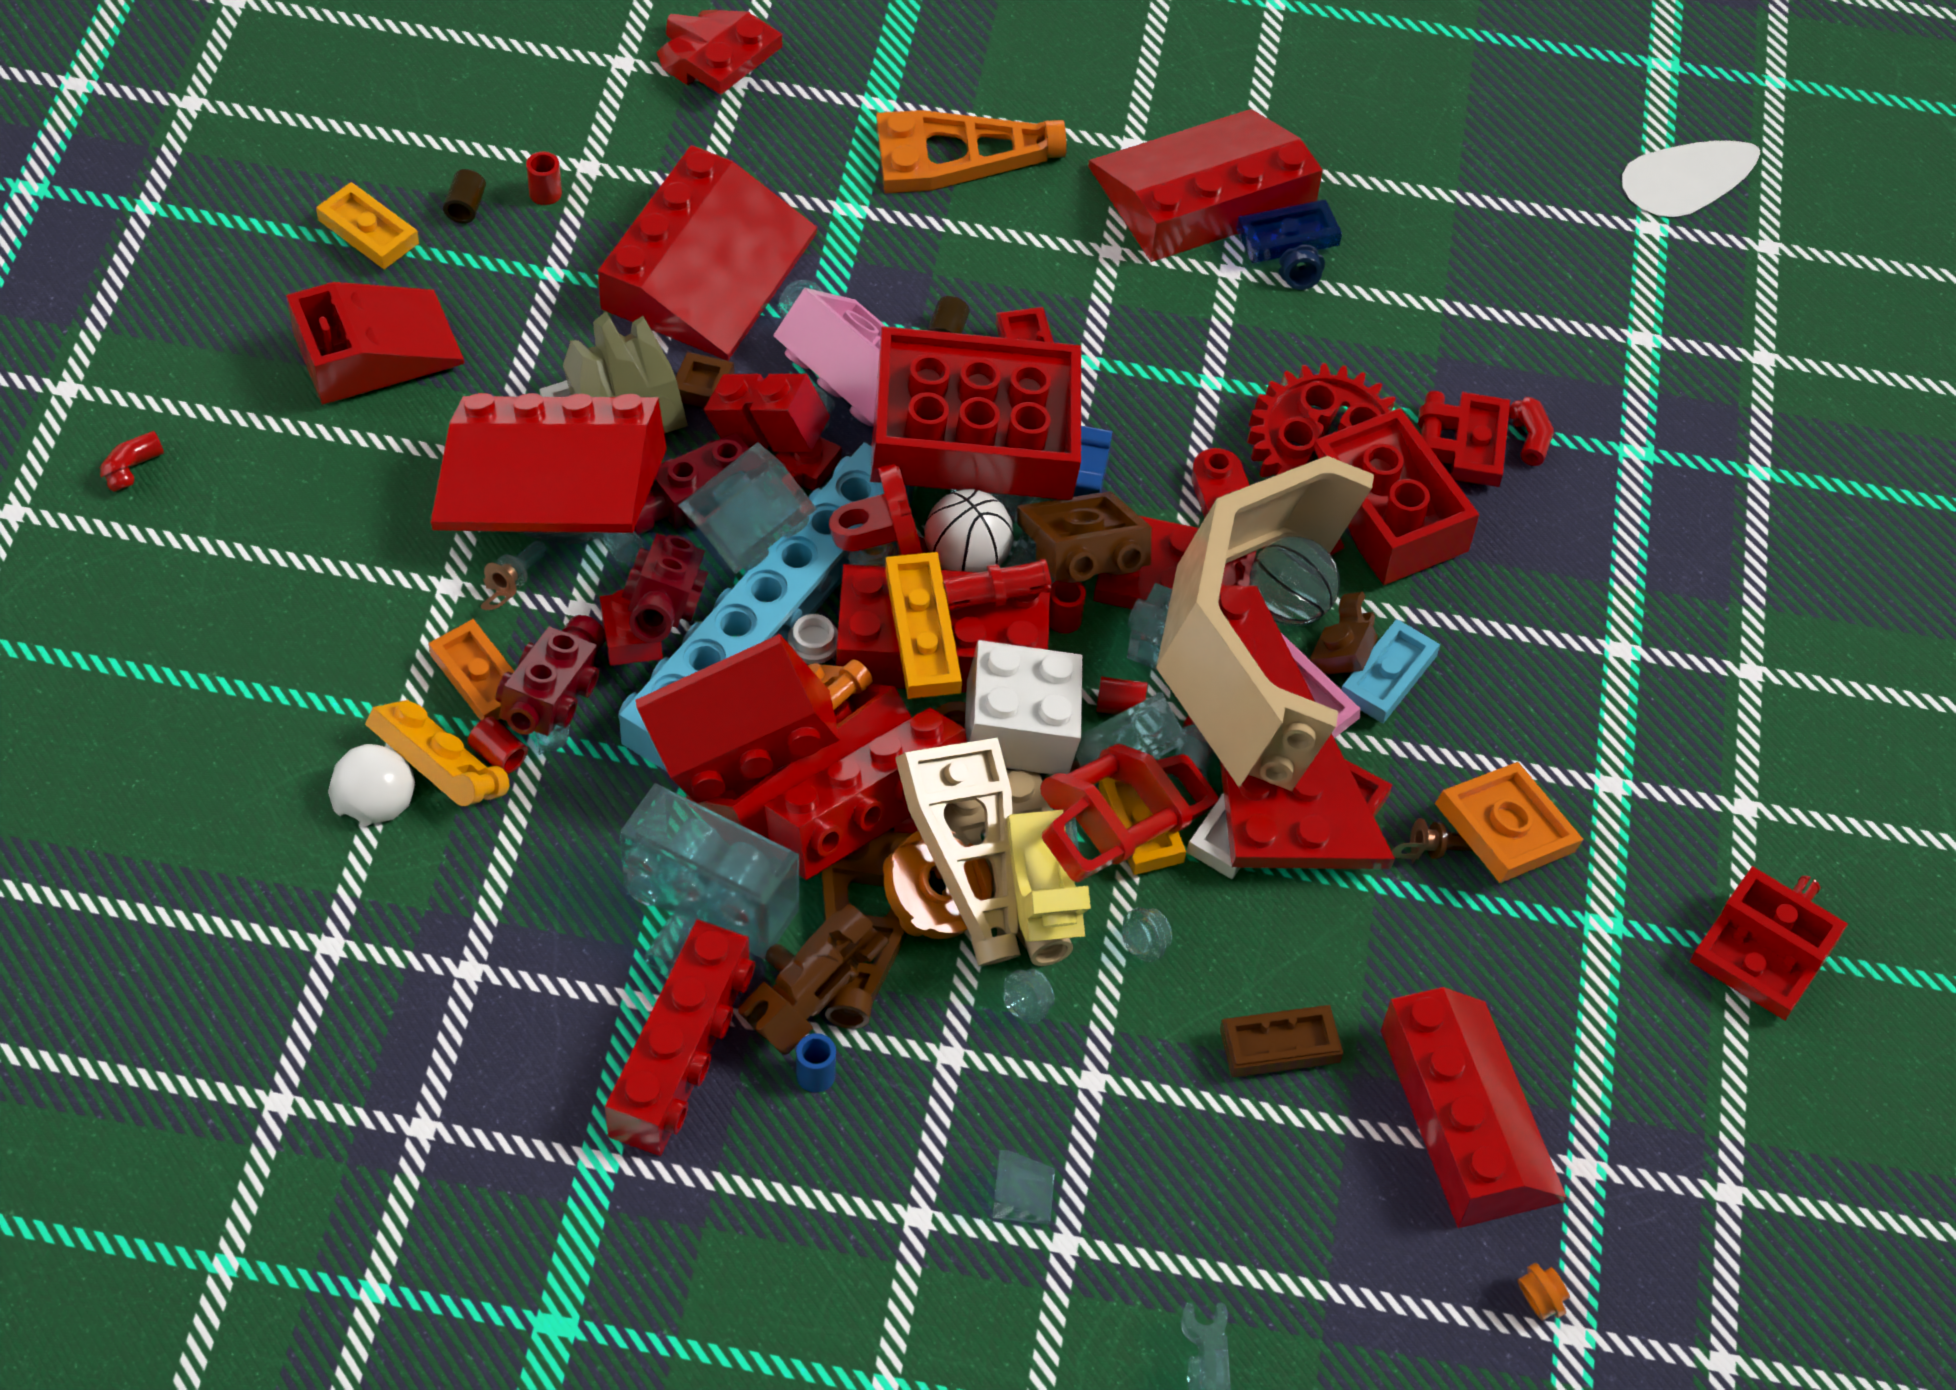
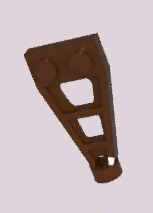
(854, 1002)

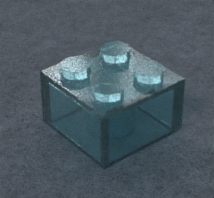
(748, 508)

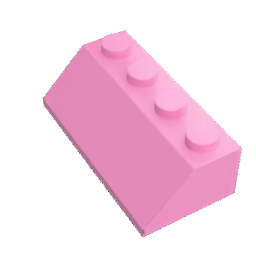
(838, 344)

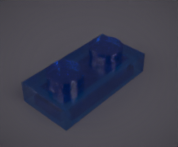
(1274, 231)

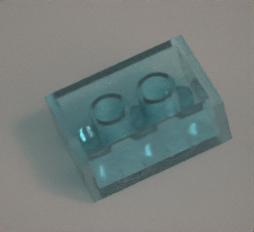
(709, 869)

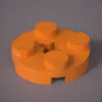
(915, 902)

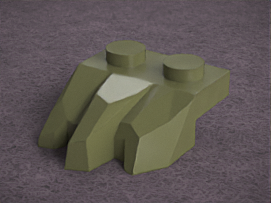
(625, 367)

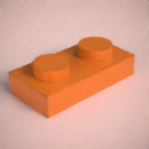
(471, 666)

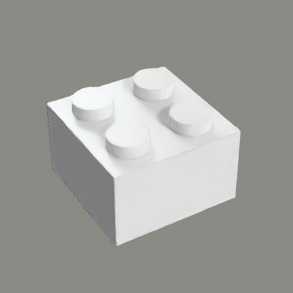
(1027, 702)

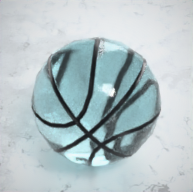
(1296, 580)

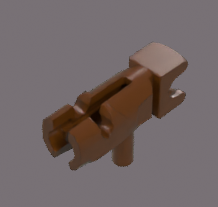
(811, 977)

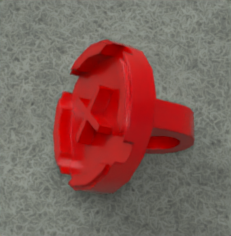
(884, 518)

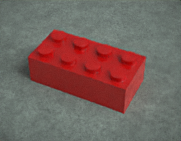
(870, 634)

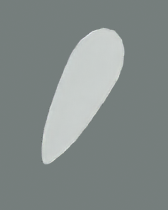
(1687, 176)

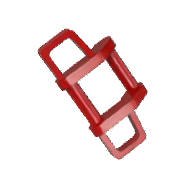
(1082, 800)

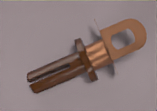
(1434, 840)

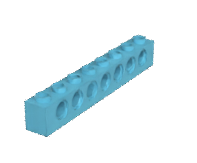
(793, 577)

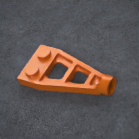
(905, 154)

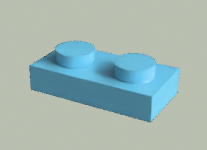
(1391, 670)

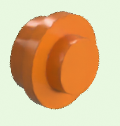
(1544, 1291)

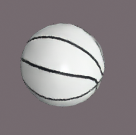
(969, 531)

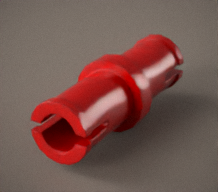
(997, 585)

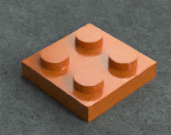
(1508, 821)

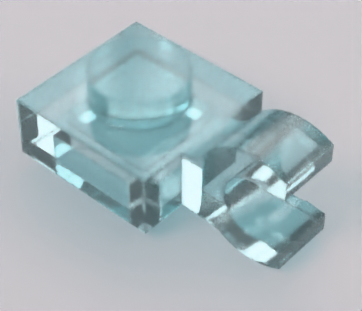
(1211, 1365)

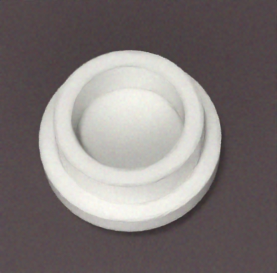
(814, 638)

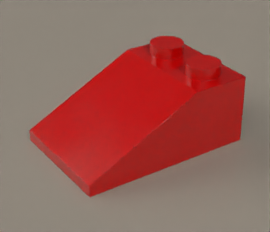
(1414, 506)

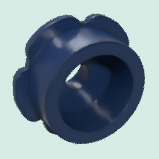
(1302, 276)

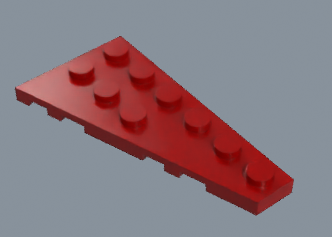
(1325, 815)

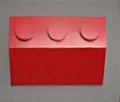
(739, 719)

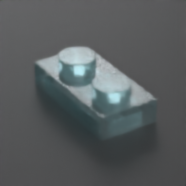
(1145, 727)

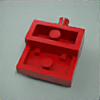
(1770, 941)

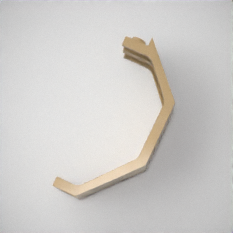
(1204, 661)

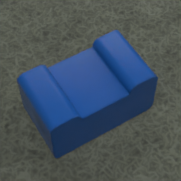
(1094, 460)

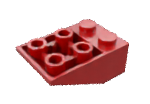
(370, 336)

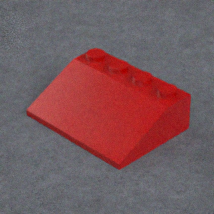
(1203, 178)
(704, 255)
(978, 413)
(549, 463)

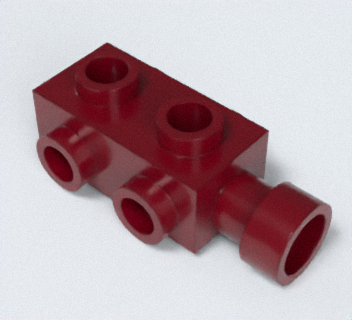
(684, 476)
(664, 586)
(551, 677)

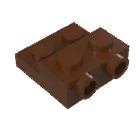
(1087, 536)

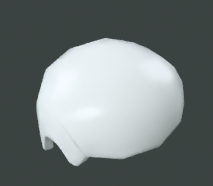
(371, 784)

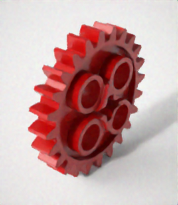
(1288, 416)

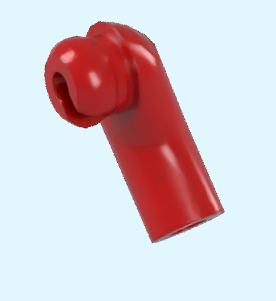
(1539, 429)
(128, 454)

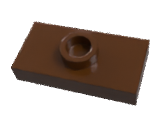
(1281, 1041)

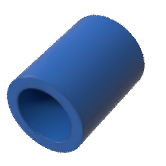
(816, 1049)

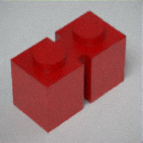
(781, 405)

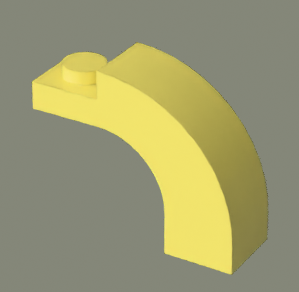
(1045, 895)

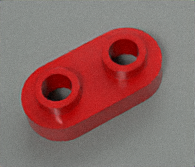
(1212, 482)

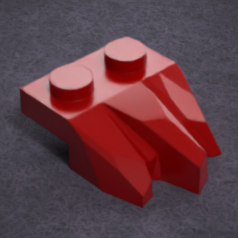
(717, 47)

